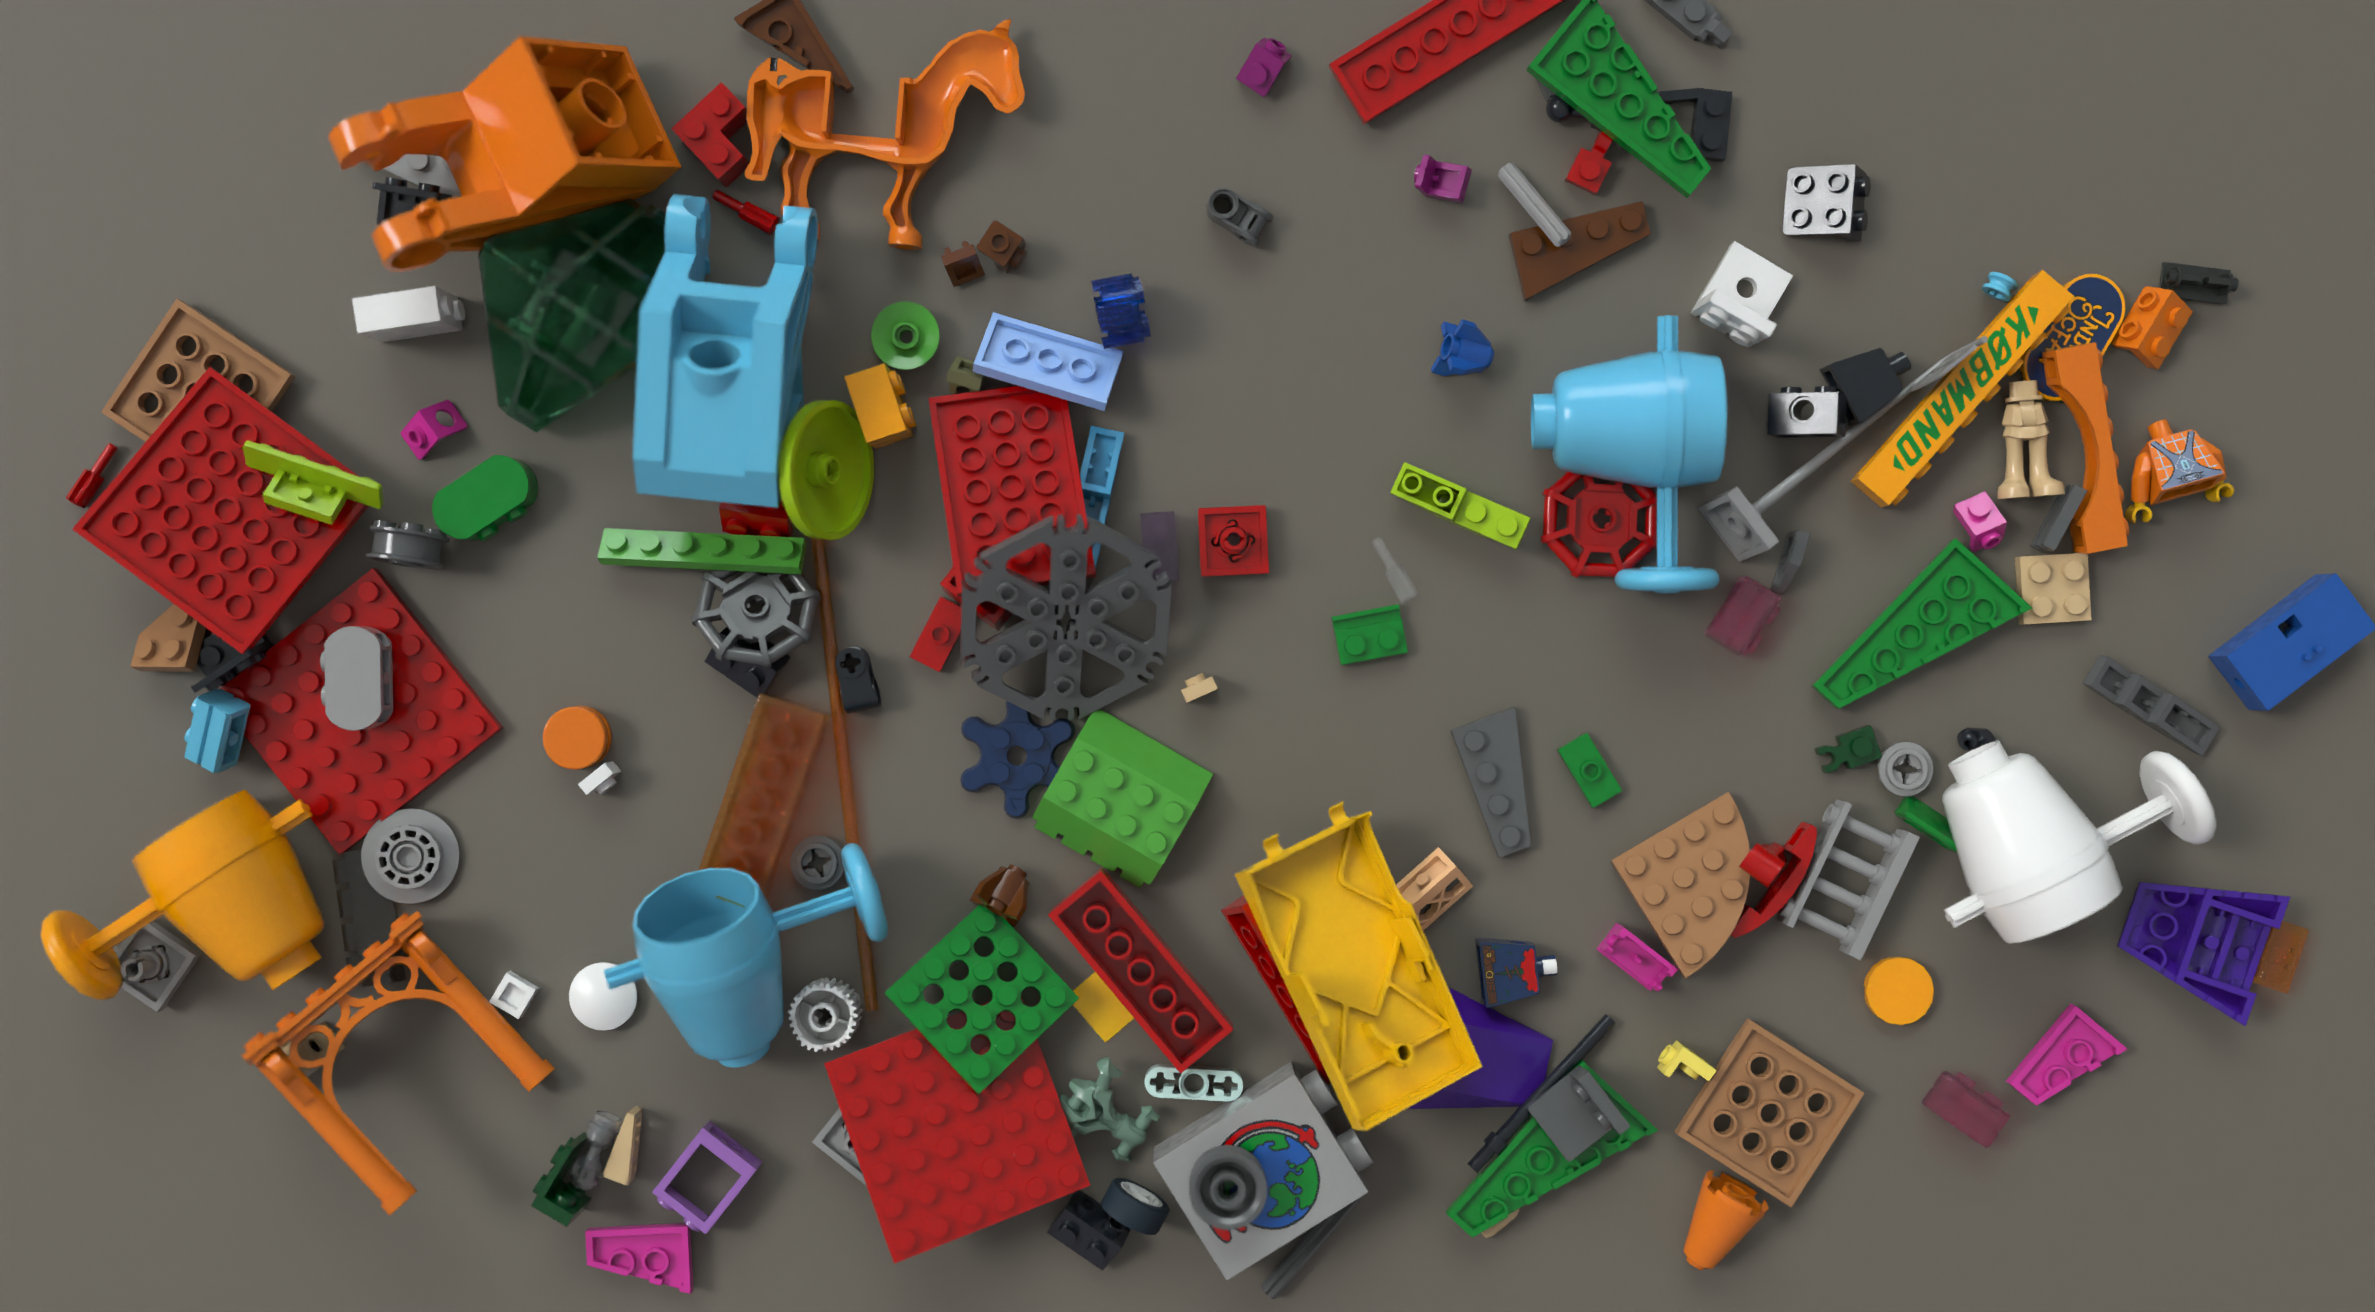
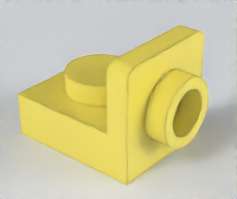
(1691, 1062)

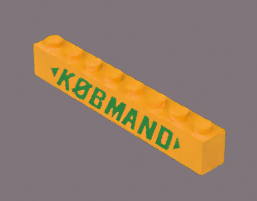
(1962, 389)

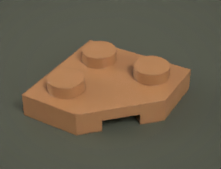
(169, 643)

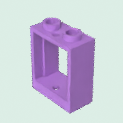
(727, 1150)

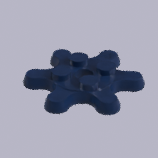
(997, 770)

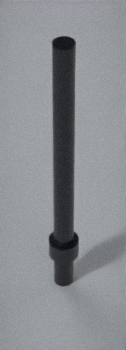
(1497, 1141)

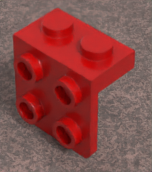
(755, 520)

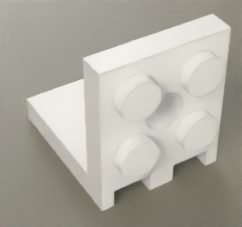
(1740, 316)

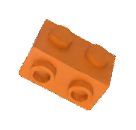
(2153, 325)

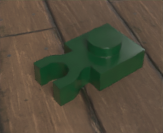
(1853, 748)

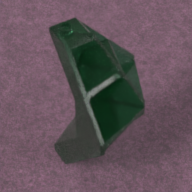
(567, 305)

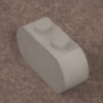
(357, 678)

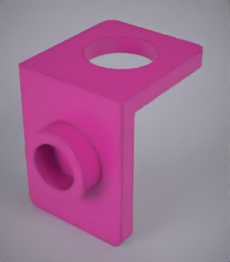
(425, 431)

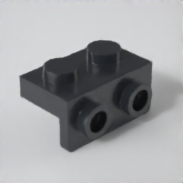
(399, 199)
(749, 676)
(1089, 1230)

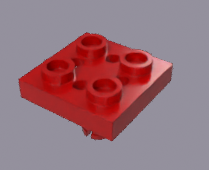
(1233, 540)

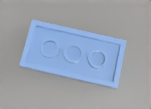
(1048, 361)

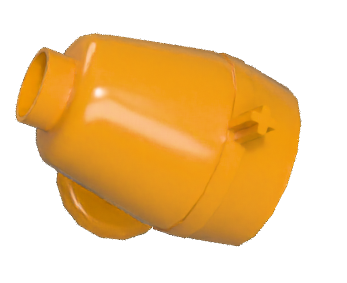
(220, 881)

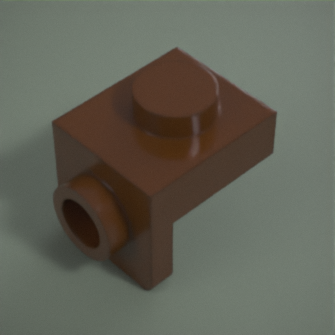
(1003, 246)

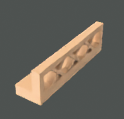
(1428, 884)

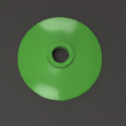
(891, 325)

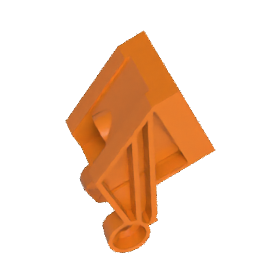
(526, 141)

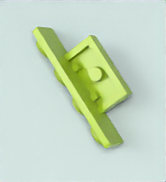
(309, 486)

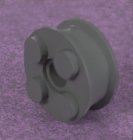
(407, 545)
(1234, 1209)

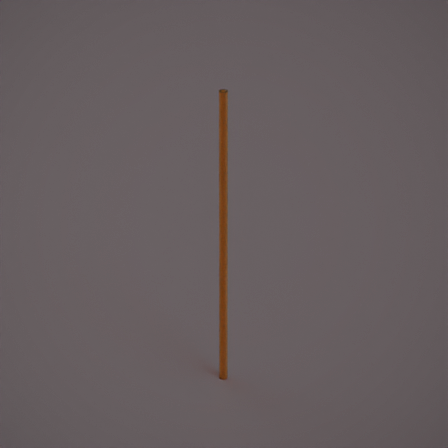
(842, 755)

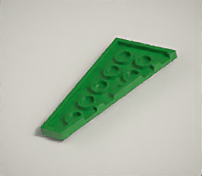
(1610, 87)
(1934, 614)
(1535, 1166)

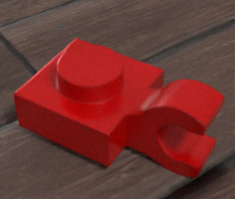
(1590, 166)

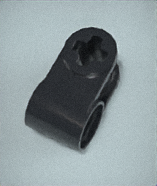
(858, 687)

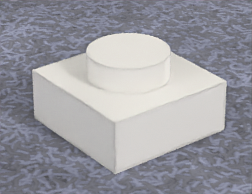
(601, 779)

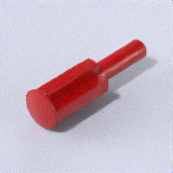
(749, 212)
(90, 479)

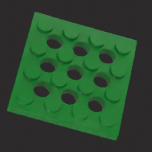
(981, 1020)

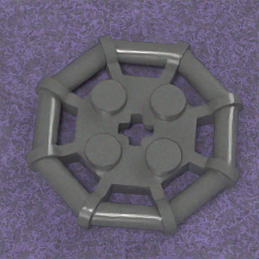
(753, 626)

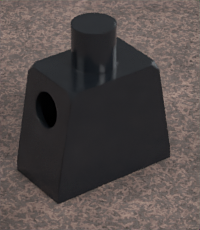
(1867, 381)

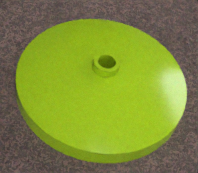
(826, 470)

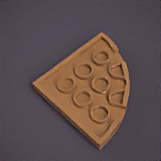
(1691, 881)

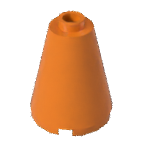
(1721, 1219)

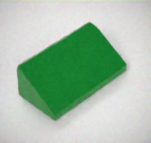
(1926, 821)

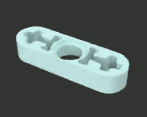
(1219, 1076)

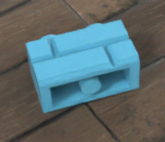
(216, 730)

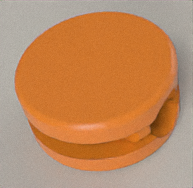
(577, 737)

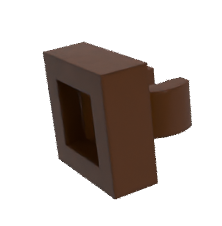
(962, 264)

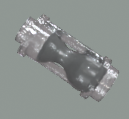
(600, 1135)

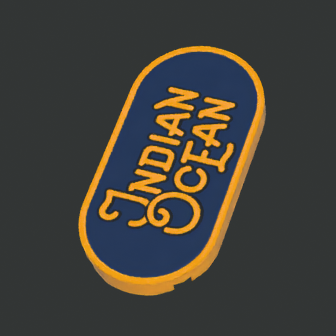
(2093, 317)

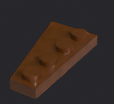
(1591, 240)

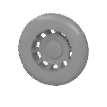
(410, 856)

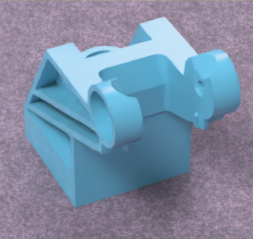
(720, 364)

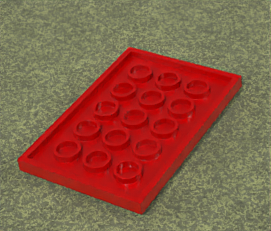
(1003, 468)

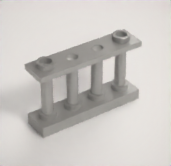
(1883, 879)

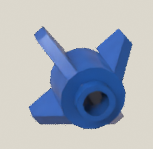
(1463, 350)

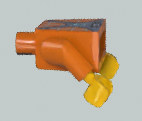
(2174, 468)

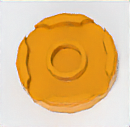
(1898, 990)

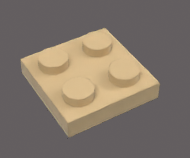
(2054, 588)

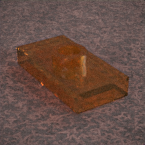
(2281, 957)

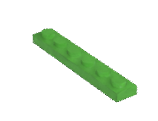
(702, 551)

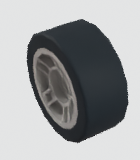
(1135, 1206)

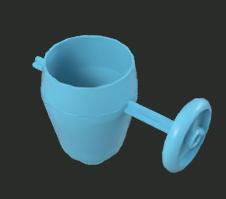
(1646, 425)
(722, 962)

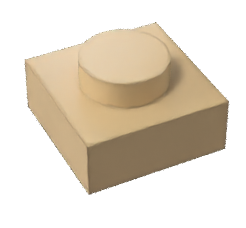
(1198, 686)

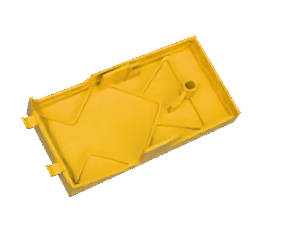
(1358, 969)

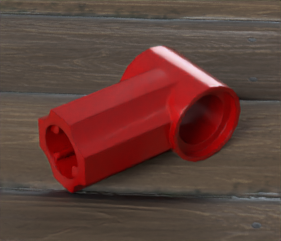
(1764, 862)

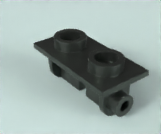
(2198, 282)

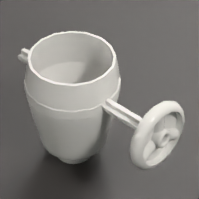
(2033, 851)

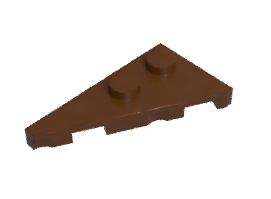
(792, 32)

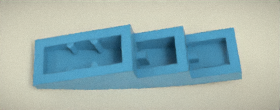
(1099, 474)

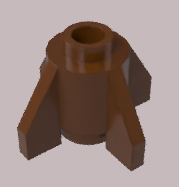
(1004, 893)

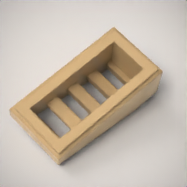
(624, 1155)

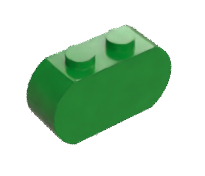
(485, 499)

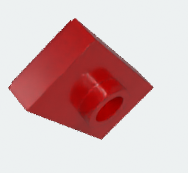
(938, 635)

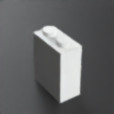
(408, 314)

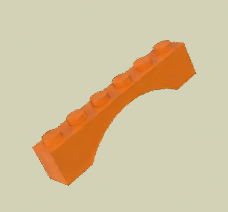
(2077, 380)

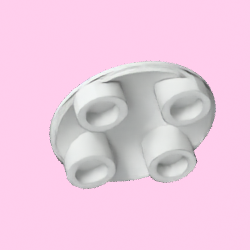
(597, 1004)

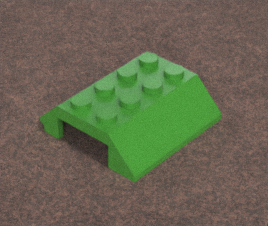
(1121, 798)

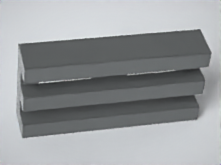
(2058, 518)

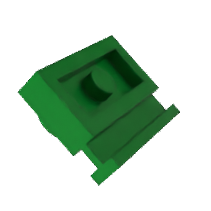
(1369, 634)

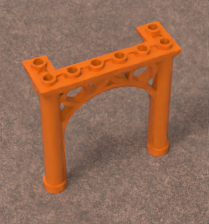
(322, 1109)

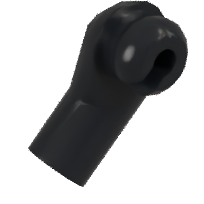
(1974, 737)

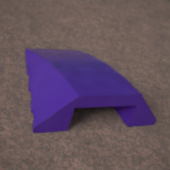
(2203, 939)
(1511, 1059)

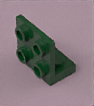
(561, 1199)

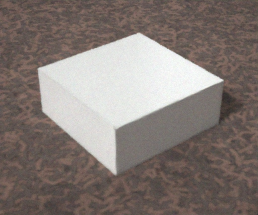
(514, 994)

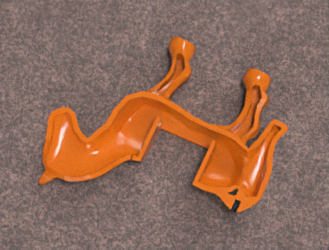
(926, 111)

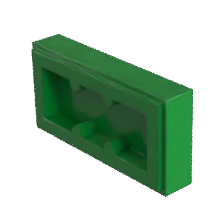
(1589, 770)

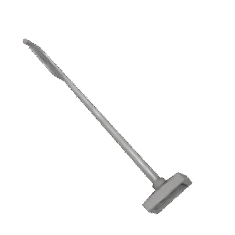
(1741, 523)

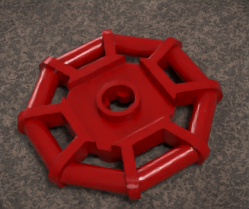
(1588, 534)

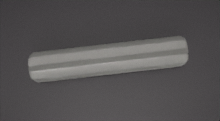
(1534, 204)

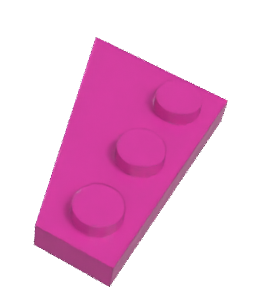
(2062, 1054)
(645, 1251)

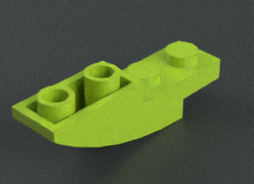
(1460, 506)

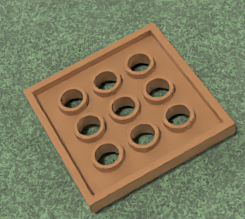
(165, 350)
(1792, 1107)

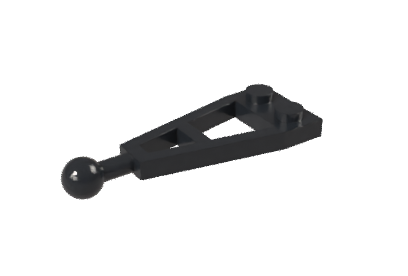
(1709, 120)

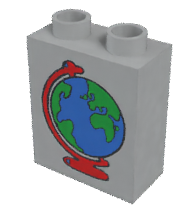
(1303, 1159)

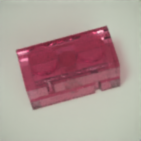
(1743, 616)
(1965, 1108)

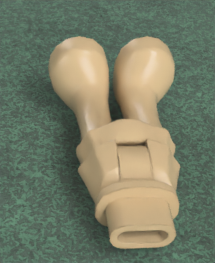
(2024, 421)

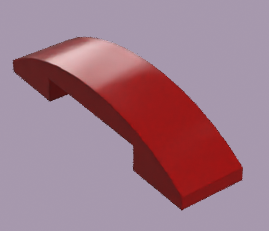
(1801, 848)

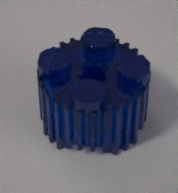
(1120, 311)

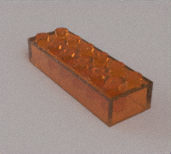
(765, 789)

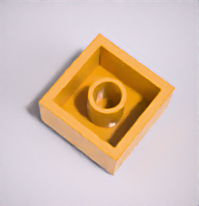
(880, 405)

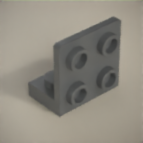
(1576, 1113)

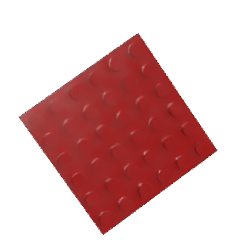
(196, 517)
(365, 773)
(943, 1154)

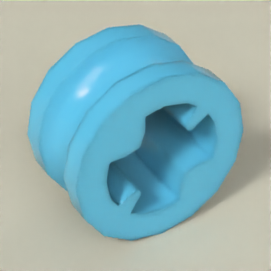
(2000, 286)

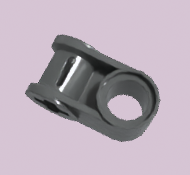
(1240, 216)

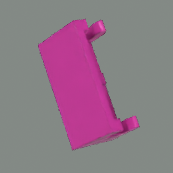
(1636, 958)

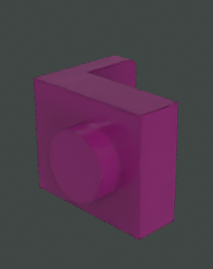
(1264, 65)
(1442, 179)

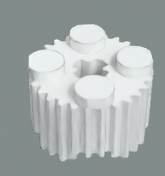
(808, 1022)

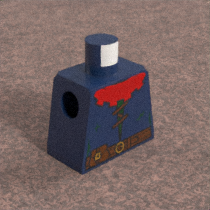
(1510, 970)

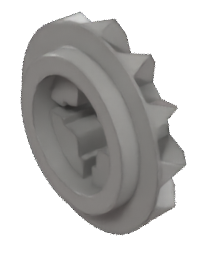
(1912, 782)

